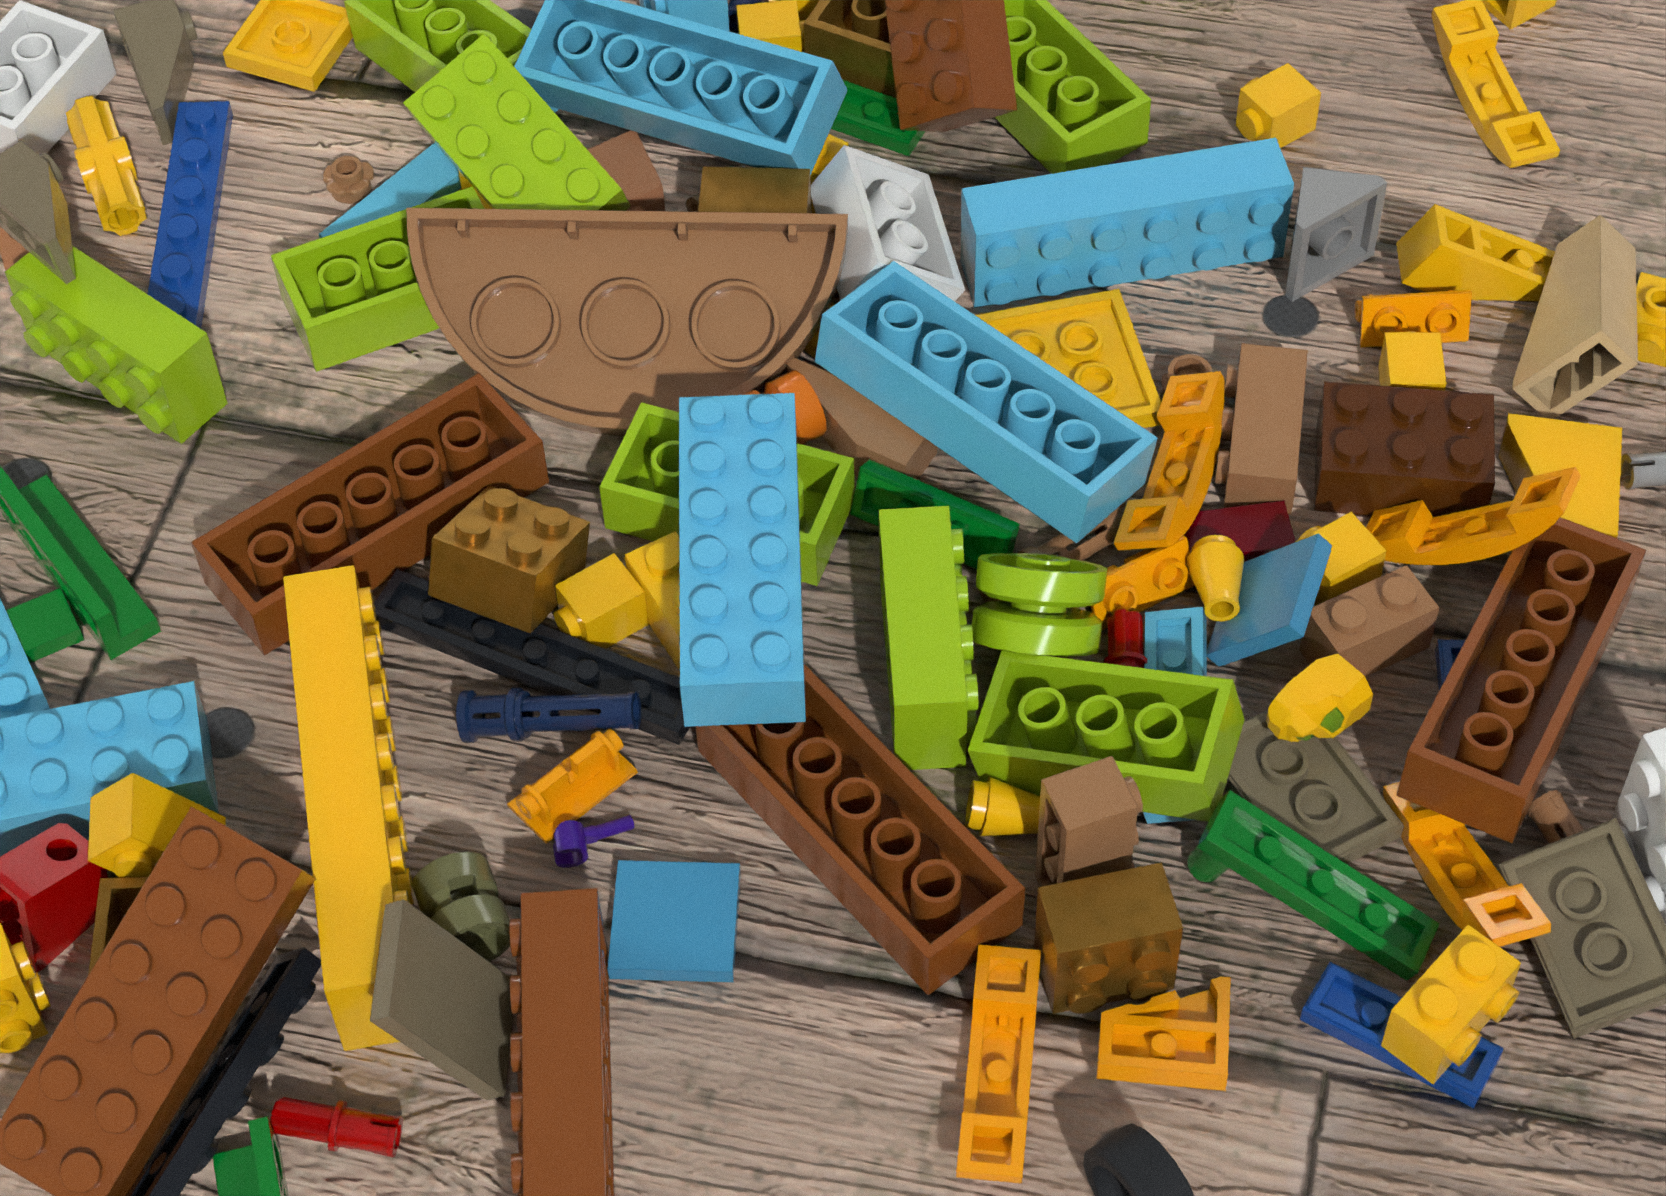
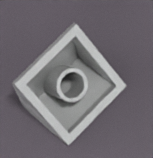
(1333, 226)

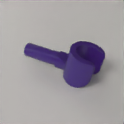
(572, 839)

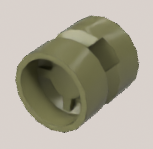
(463, 900)

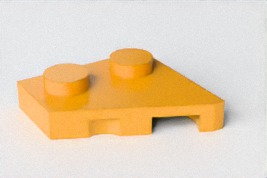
(1169, 1040)

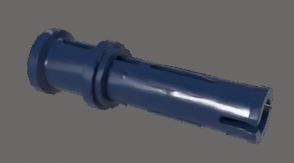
(518, 710)

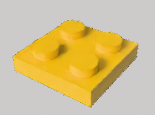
(290, 41)

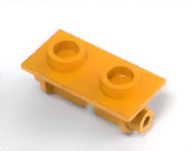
(1417, 312)
(1145, 580)
(574, 785)

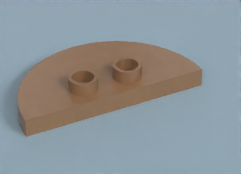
(624, 306)

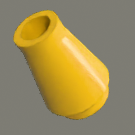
(1217, 575)
(1001, 809)

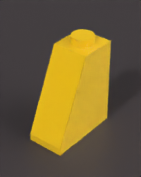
(1548, 445)

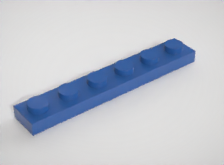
(191, 208)

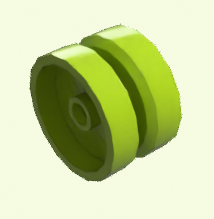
(1039, 604)

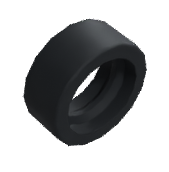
(1133, 1165)

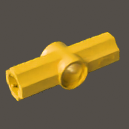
(106, 166)

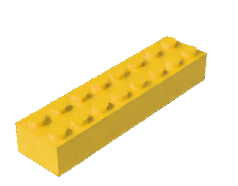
(347, 786)

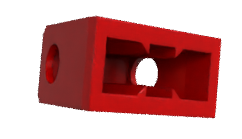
(48, 892)

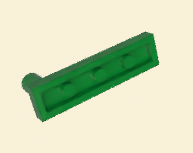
(1312, 884)

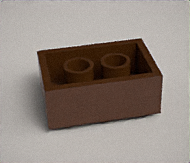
(1402, 448)

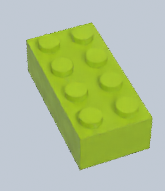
(424, 36)
(1069, 96)
(509, 137)
(358, 287)
(120, 343)
(643, 489)
(927, 637)
(1159, 726)

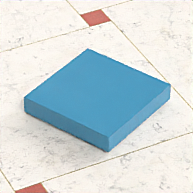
(1273, 601)
(674, 921)

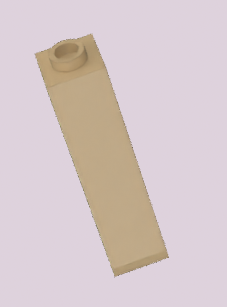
(1582, 322)

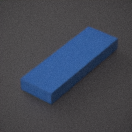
(1358, 1016)

